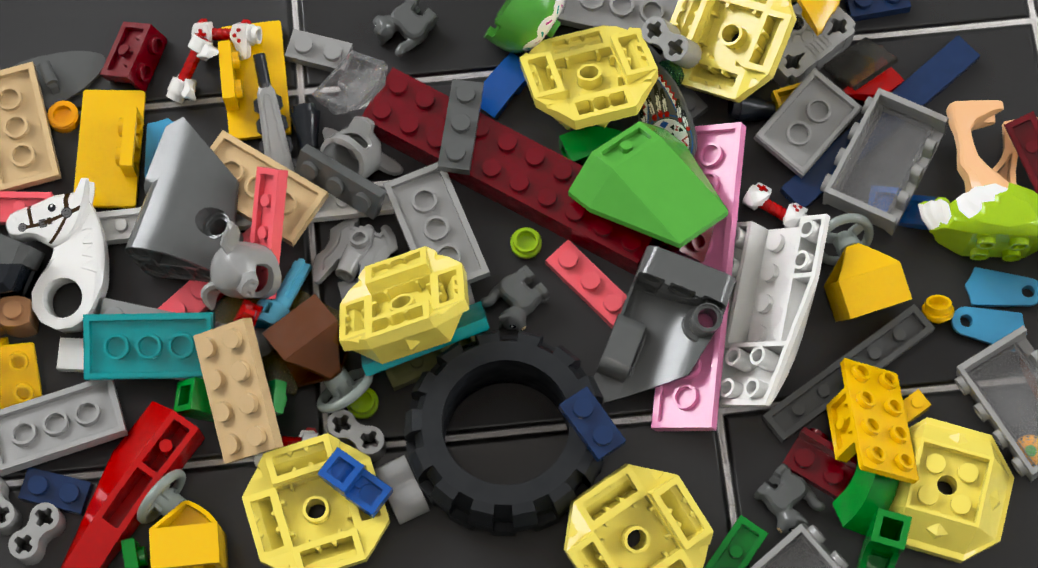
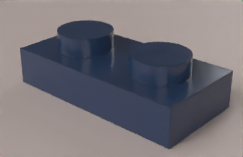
(870, 9)
(592, 424)
(62, 491)

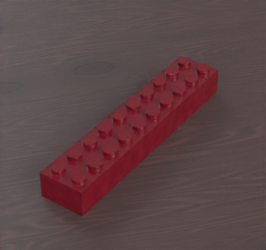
(503, 168)

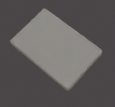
(807, 123)

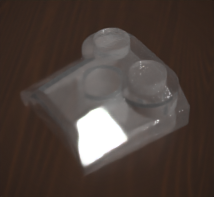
(352, 83)

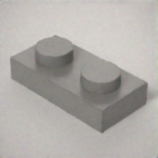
(316, 50)

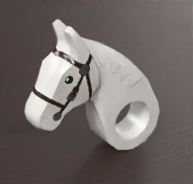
(79, 254)

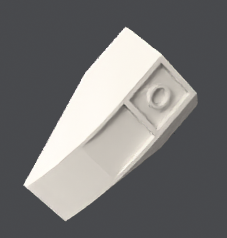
(769, 307)

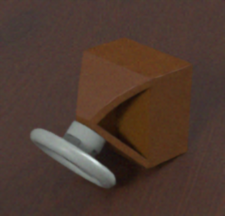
(311, 353)

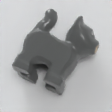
(407, 22)
(519, 297)
(781, 500)

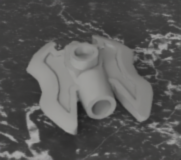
(352, 249)

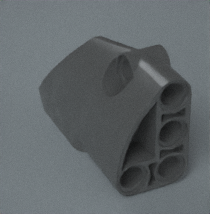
(184, 207)
(659, 327)

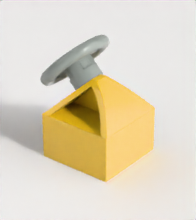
(861, 276)
(186, 533)

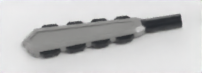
(271, 122)

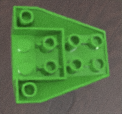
(649, 185)

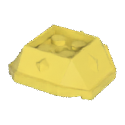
(739, 66)
(590, 75)
(403, 305)
(981, 486)
(642, 500)
(280, 502)

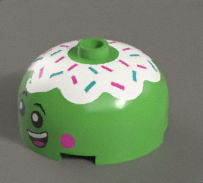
(524, 24)

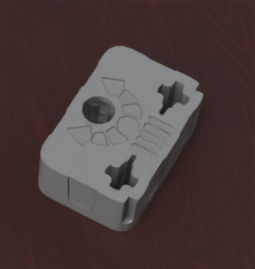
(811, 51)

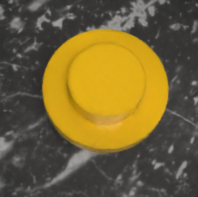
(938, 309)

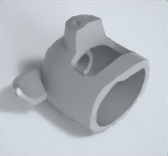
(359, 148)
(235, 269)

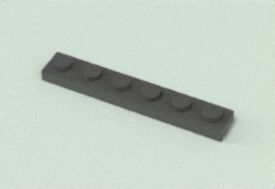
(877, 350)

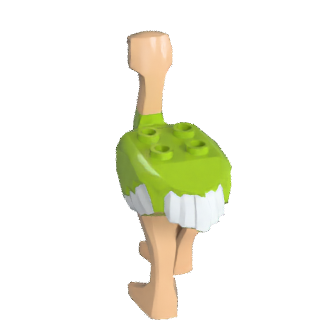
(994, 212)

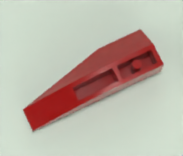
(153, 447)

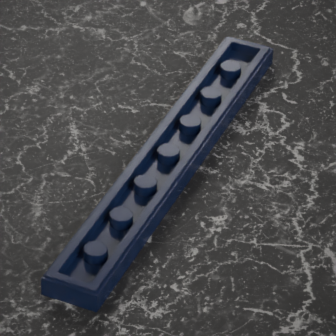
(918, 88)

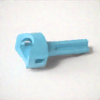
(277, 308)

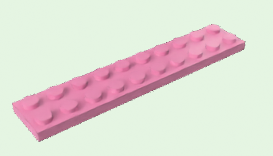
(694, 400)

